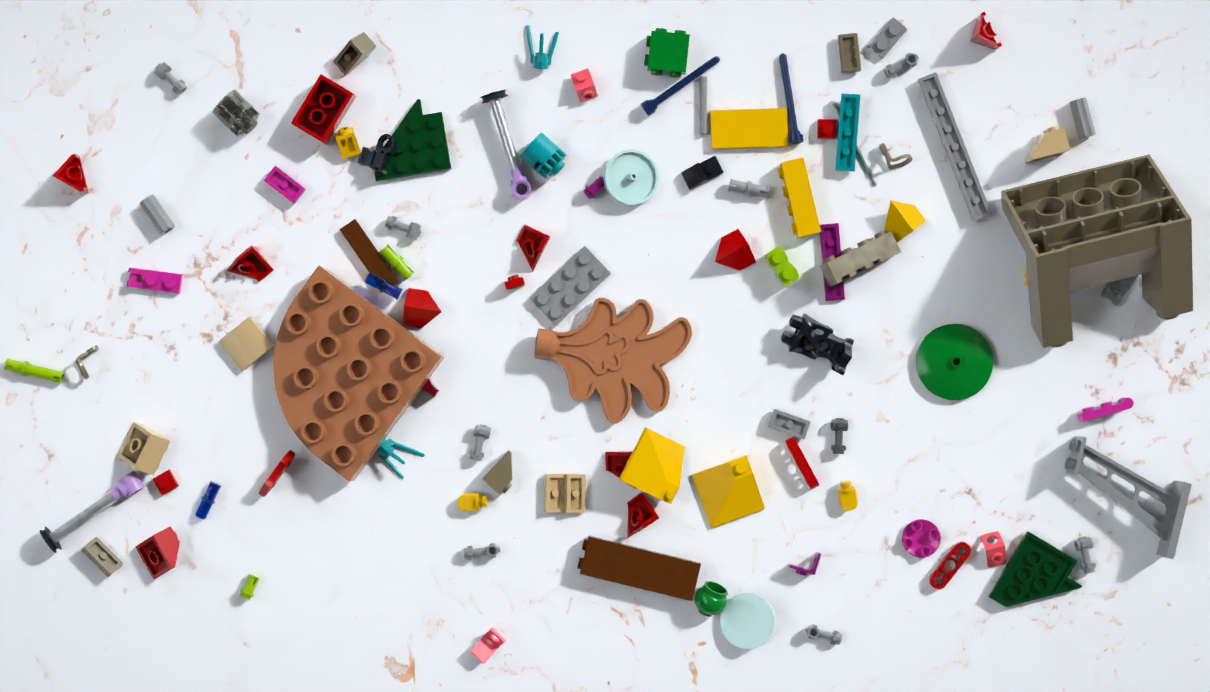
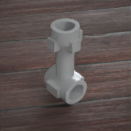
(910, 60)
(163, 71)
(412, 230)
(482, 432)
(1084, 544)
(492, 551)
(814, 632)

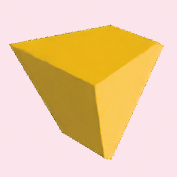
(902, 219)

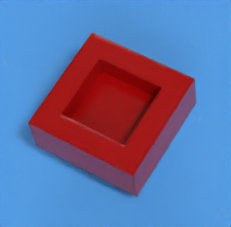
(826, 129)
(514, 282)
(165, 482)

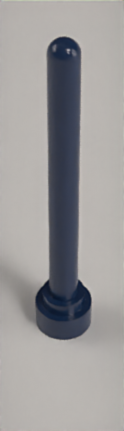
(650, 106)
(795, 136)

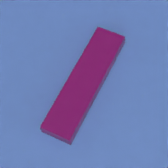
(831, 246)

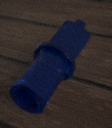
(383, 285)
(207, 500)

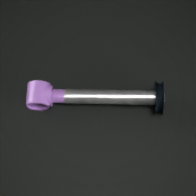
(507, 142)
(127, 486)

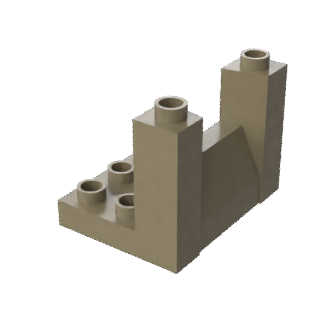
(1098, 231)

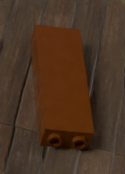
(639, 567)

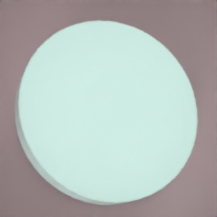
(631, 177)
(748, 620)

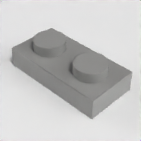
(887, 38)
(789, 424)

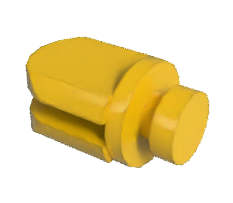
(847, 496)
(472, 502)

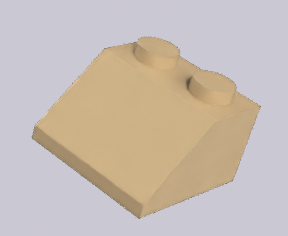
(1049, 144)
(143, 449)

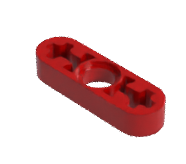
(802, 463)
(941, 565)

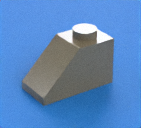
(354, 53)
(501, 474)

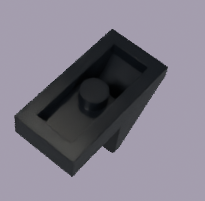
(702, 172)

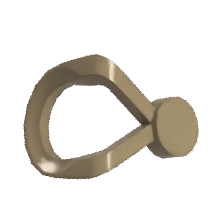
(883, 149)
(82, 369)

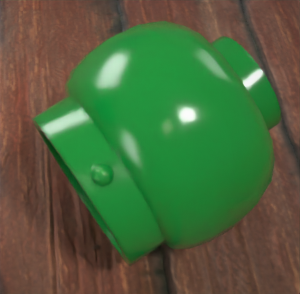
(711, 598)

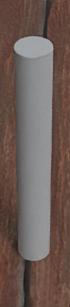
(703, 104)

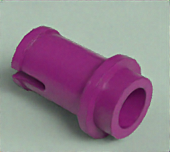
(594, 188)

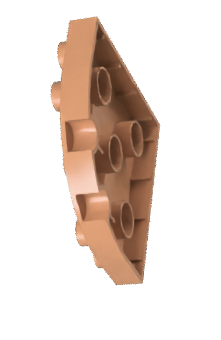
(345, 372)

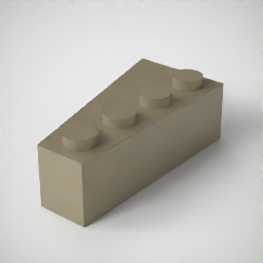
(859, 259)

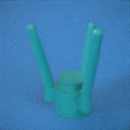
(540, 60)
(386, 449)

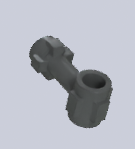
(839, 425)

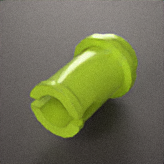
(249, 586)

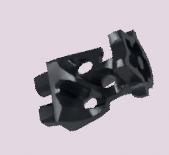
(813, 333)

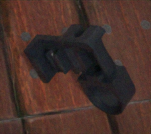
(378, 159)

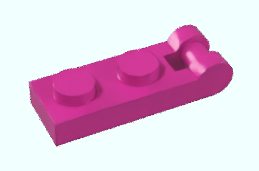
(155, 280)
(1106, 408)

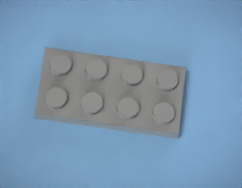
(570, 285)

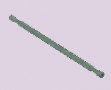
(859, 154)

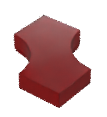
(277, 473)

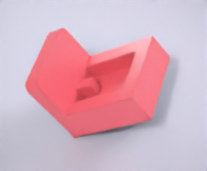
(584, 85)

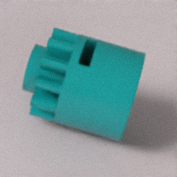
(544, 156)

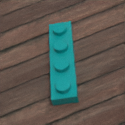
(847, 132)

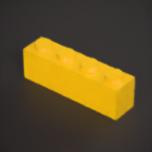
(800, 198)

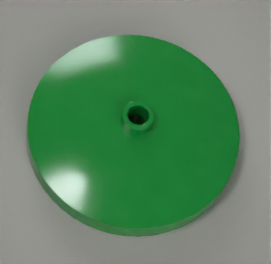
(936, 359)

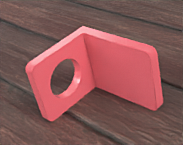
(994, 552)
(487, 645)

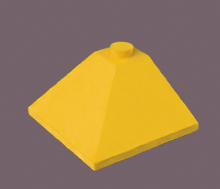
(655, 466)
(728, 491)

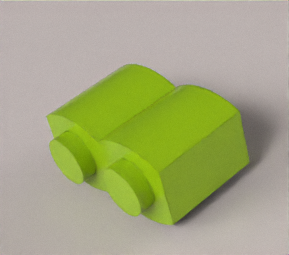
(778, 261)

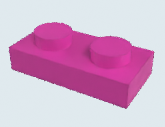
(284, 184)

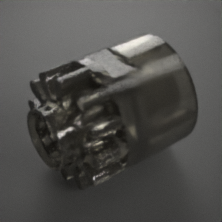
(236, 113)

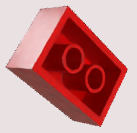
(323, 109)

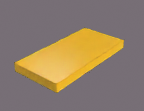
(749, 128)

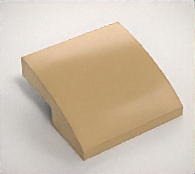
(246, 343)
(564, 493)

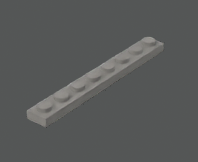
(954, 146)

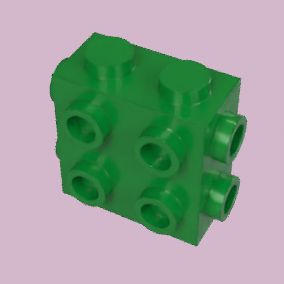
(667, 52)

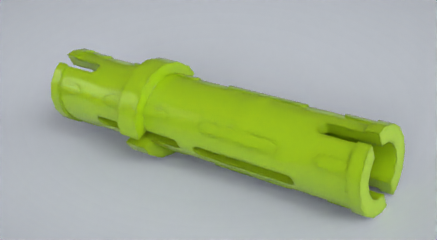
(25, 368)

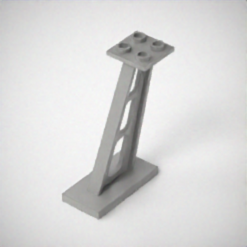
(1175, 502)

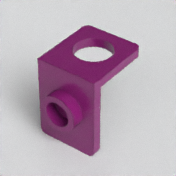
(803, 571)

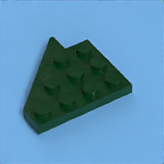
(420, 146)
(1034, 573)

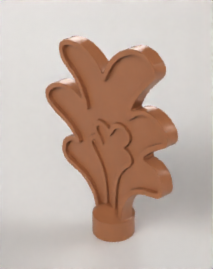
(614, 353)

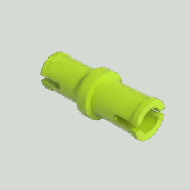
(396, 262)

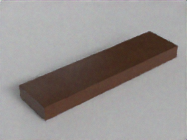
(367, 252)

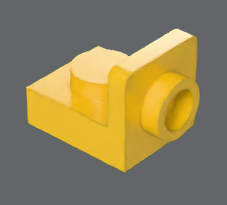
(347, 142)

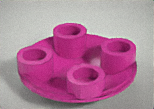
(921, 538)

